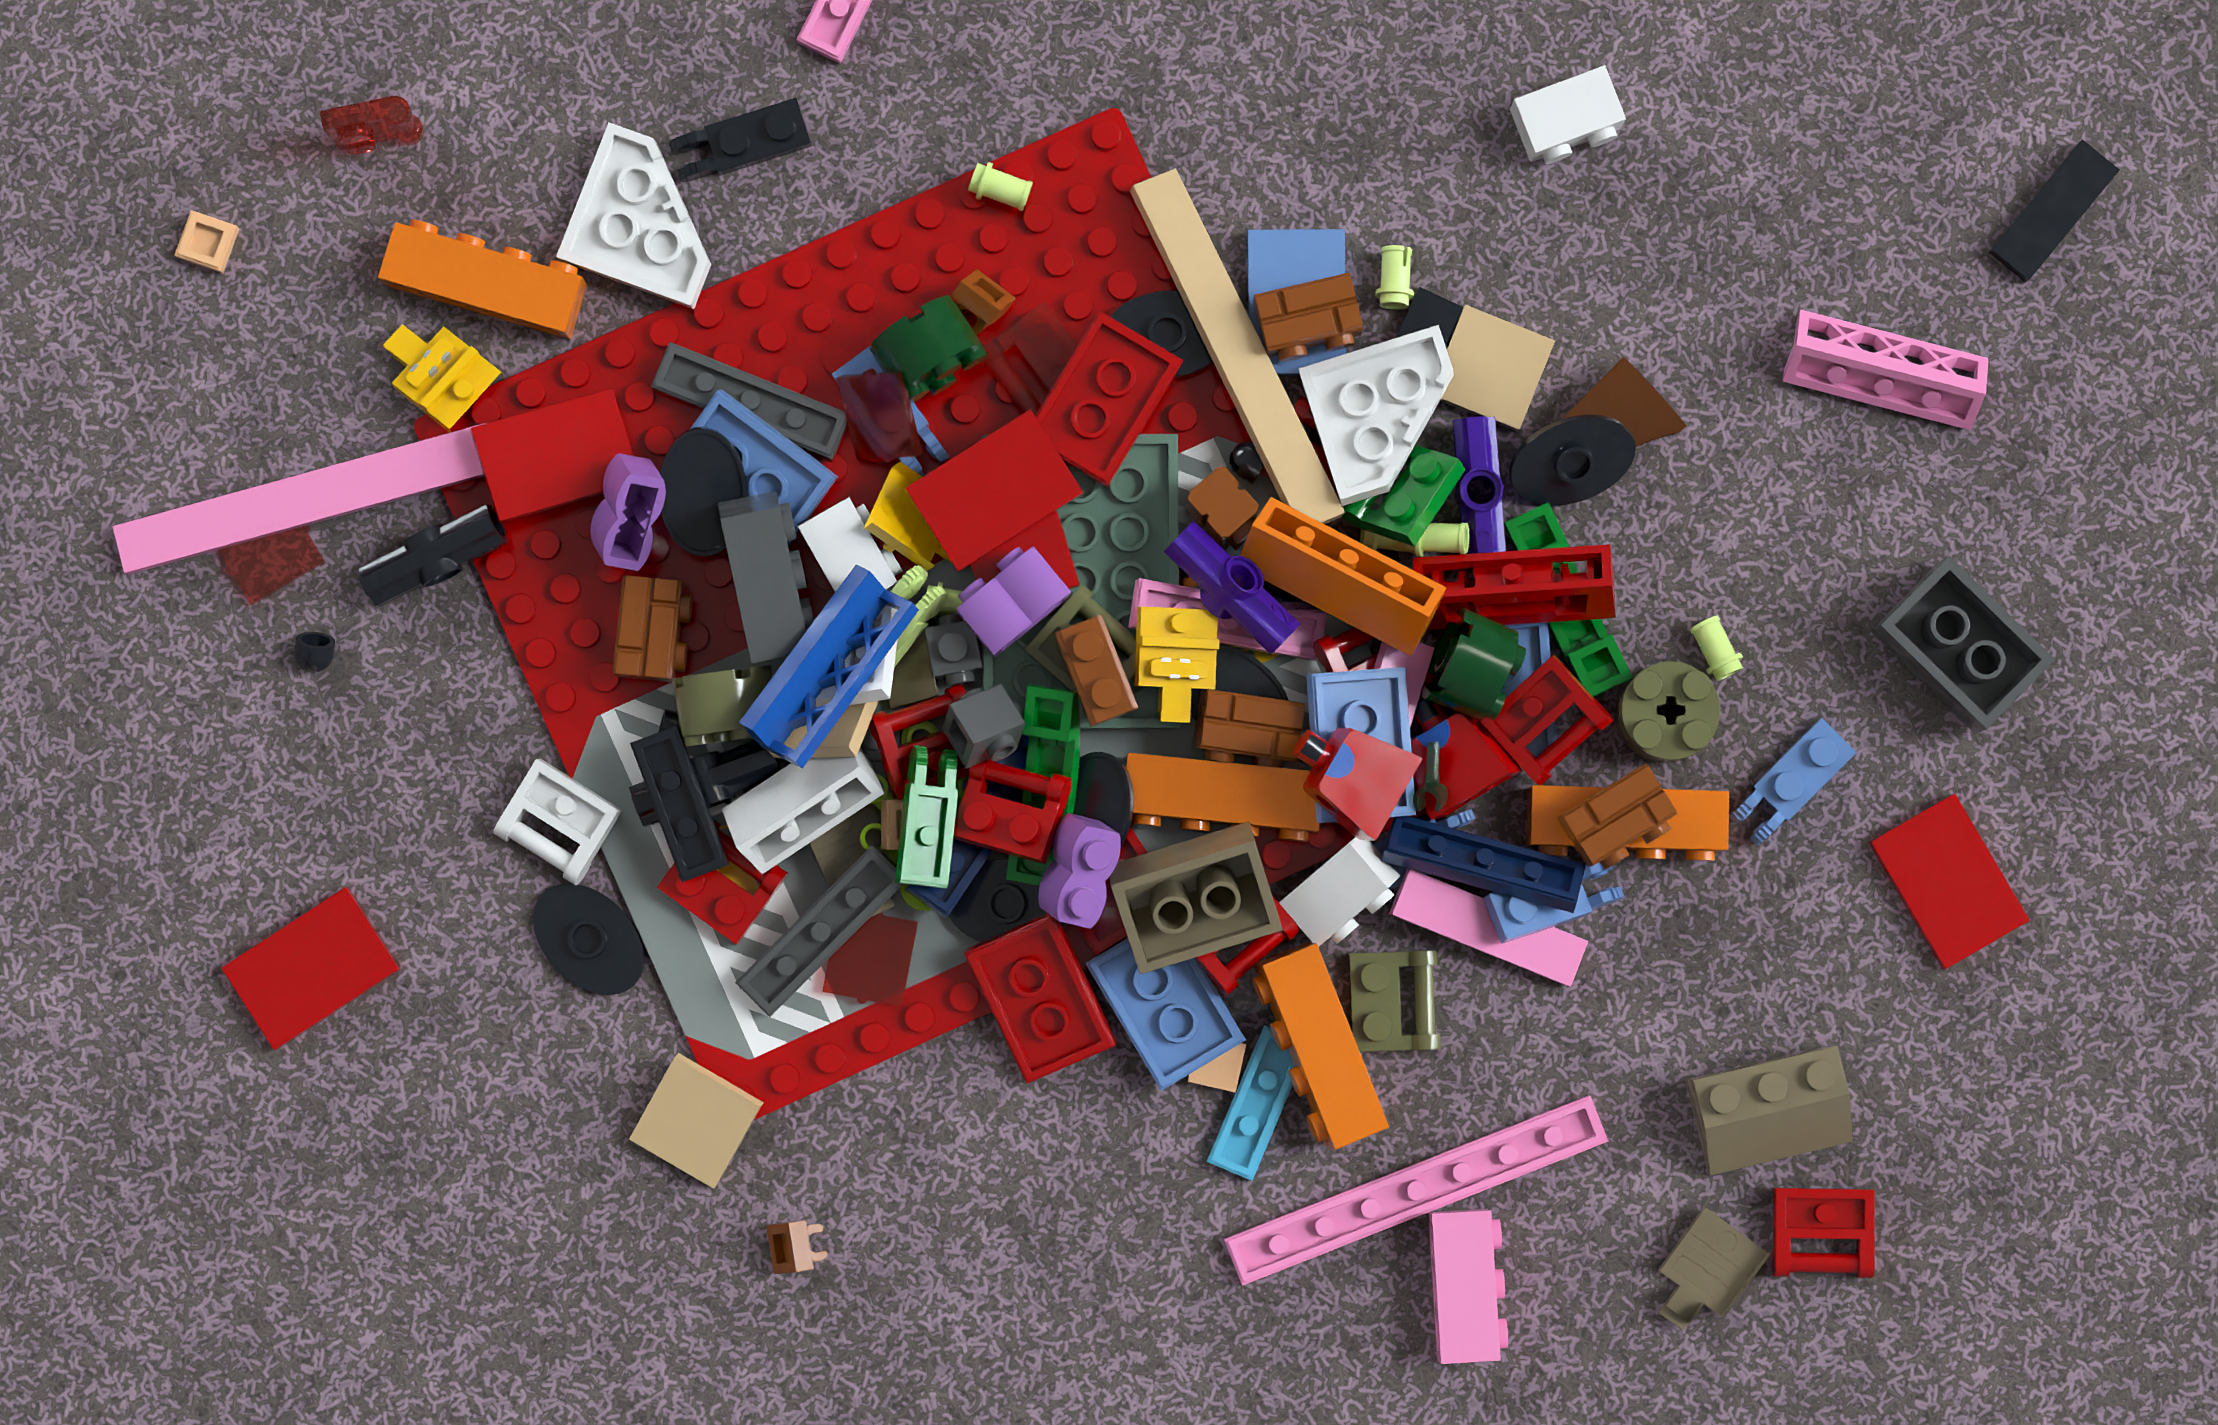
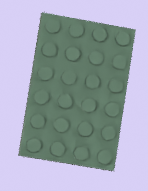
(1113, 541)

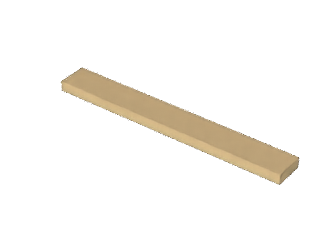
(1235, 347)

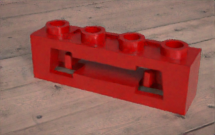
(1523, 586)

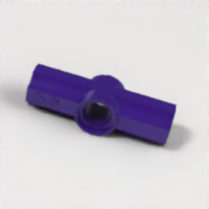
(1477, 450)
(1232, 587)

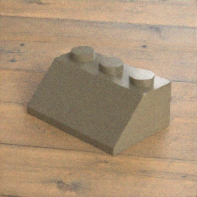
(1194, 898)
(1771, 1109)

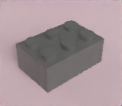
(766, 574)
(1962, 645)

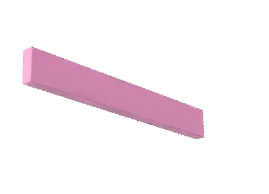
(297, 501)
(1415, 1190)

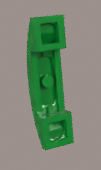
(1583, 643)
(1053, 748)

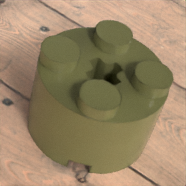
(1688, 692)
(716, 702)

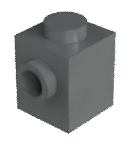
(953, 651)
(984, 725)

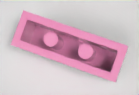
(1466, 1286)

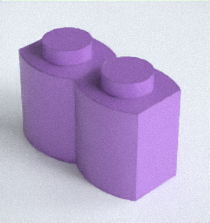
(631, 505)
(1012, 600)
(1074, 882)

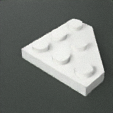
(635, 222)
(1375, 408)

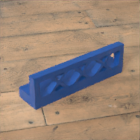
(820, 663)

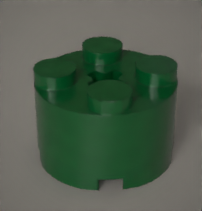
(929, 348)
(1473, 666)

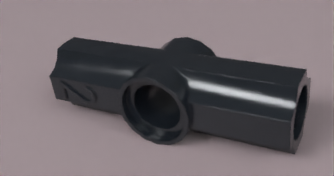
(432, 555)
(718, 776)

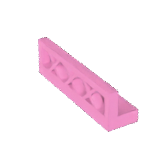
(1886, 376)

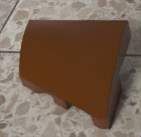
(1632, 401)

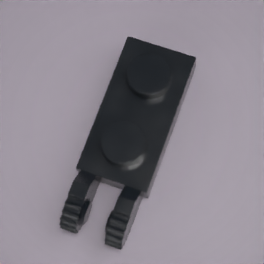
(744, 140)

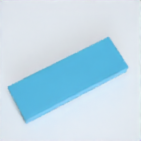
(1254, 1109)

